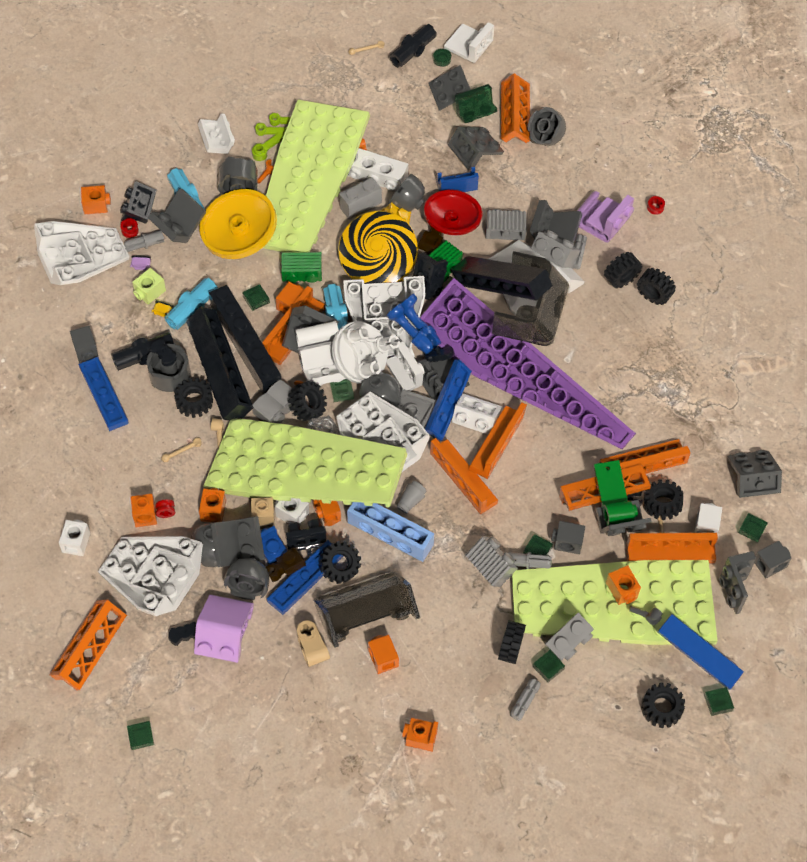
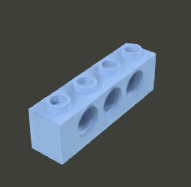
(391, 529)

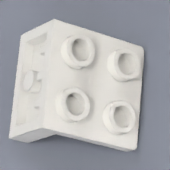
(470, 42)

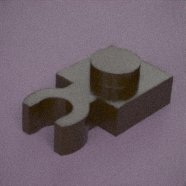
(430, 240)
(286, 563)

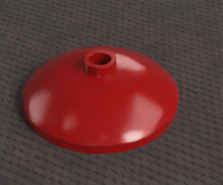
(453, 212)

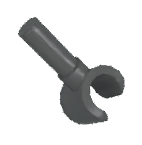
(652, 617)

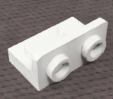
(476, 413)

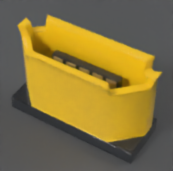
(161, 308)

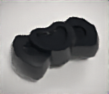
(164, 353)
(440, 354)
(182, 633)

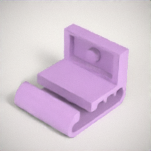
(604, 217)
(222, 628)

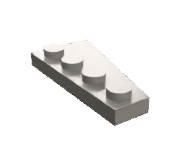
(417, 406)

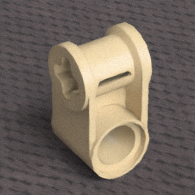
(312, 646)

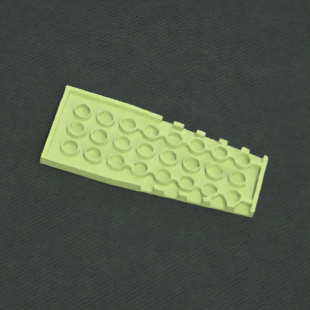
(310, 170)
(304, 464)
(552, 596)

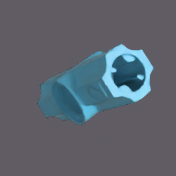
(179, 181)
(189, 303)
(334, 304)

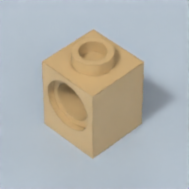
(264, 510)

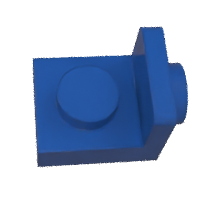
(272, 544)

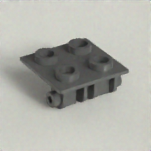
(448, 86)
(435, 376)

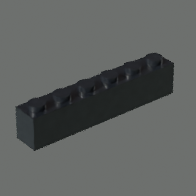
(502, 277)
(244, 338)
(219, 364)

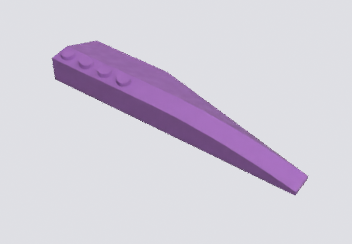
(517, 365)

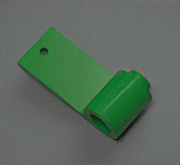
(613, 494)

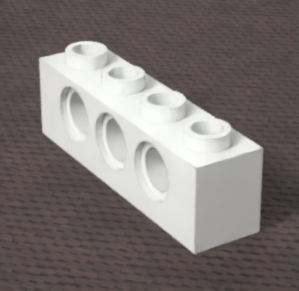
(384, 170)

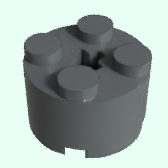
(237, 174)
(168, 377)

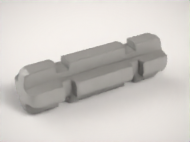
(580, 244)
(525, 699)

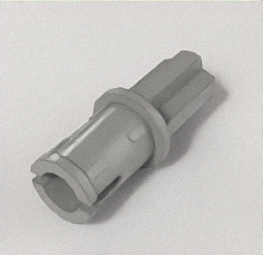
(144, 241)
(532, 560)

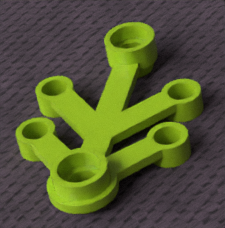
(259, 151)

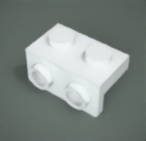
(216, 135)
(405, 368)

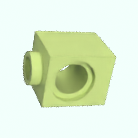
(154, 283)

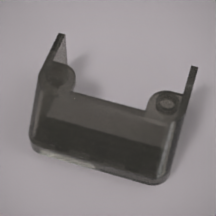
(537, 323)
(364, 603)

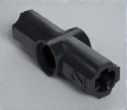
(413, 45)
(137, 352)

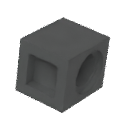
(84, 343)
(568, 537)
(772, 559)

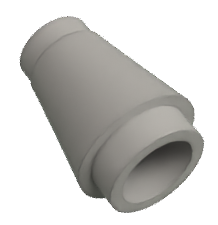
(412, 496)

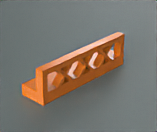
(512, 107)
(274, 340)
(497, 440)
(655, 462)
(459, 472)
(588, 488)
(671, 546)
(81, 641)

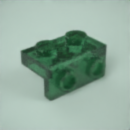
(475, 104)

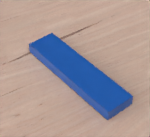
(103, 394)
(448, 398)
(300, 582)
(700, 652)

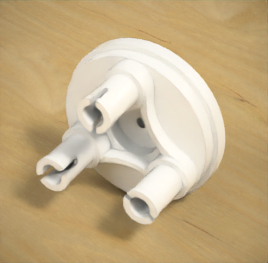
(361, 351)

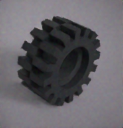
(623, 270)
(656, 286)
(299, 403)
(193, 407)
(663, 509)
(351, 556)
(511, 642)
(659, 717)

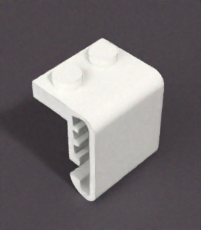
(316, 353)

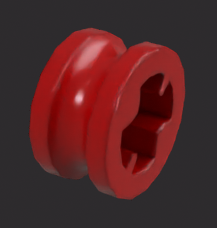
(660, 202)
(129, 223)
(165, 508)

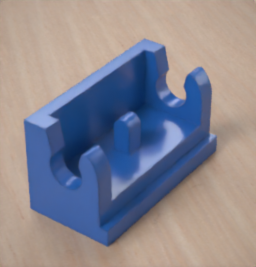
(461, 182)

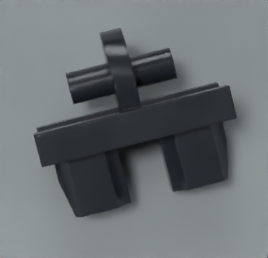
(306, 538)

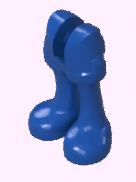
(424, 336)

